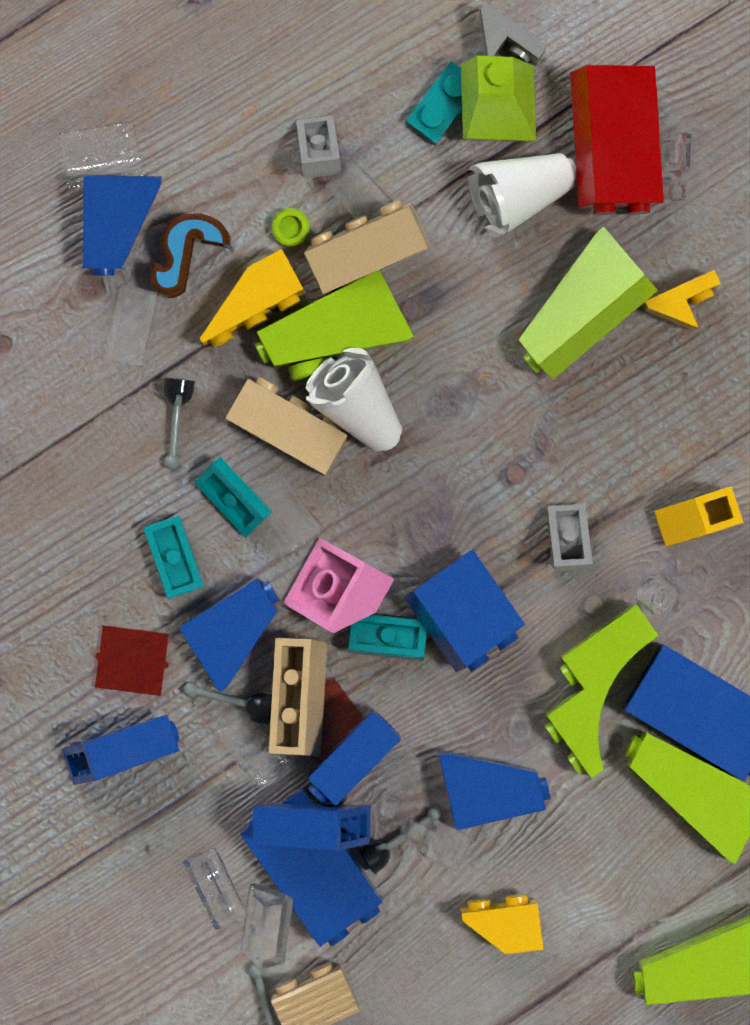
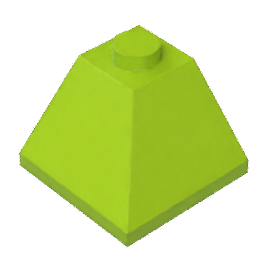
(498, 99)

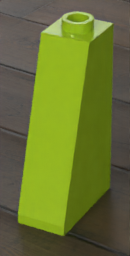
(585, 306)
(351, 317)
(699, 792)
(699, 968)

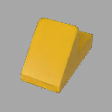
(673, 303)

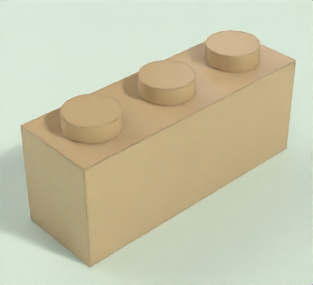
(366, 245)
(287, 425)
(298, 697)

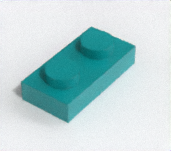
(439, 106)
(233, 497)
(173, 557)
(388, 637)

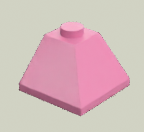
(337, 588)

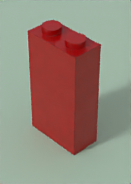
(616, 138)

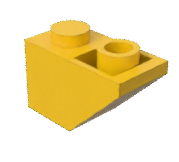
(698, 516)
(508, 925)

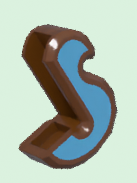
(178, 246)

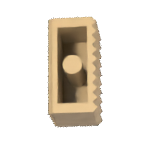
(316, 1001)

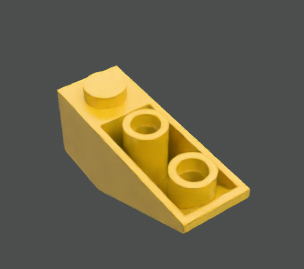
(259, 290)

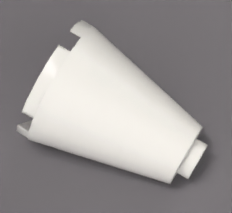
(519, 188)
(355, 399)

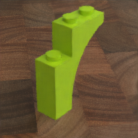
(594, 667)

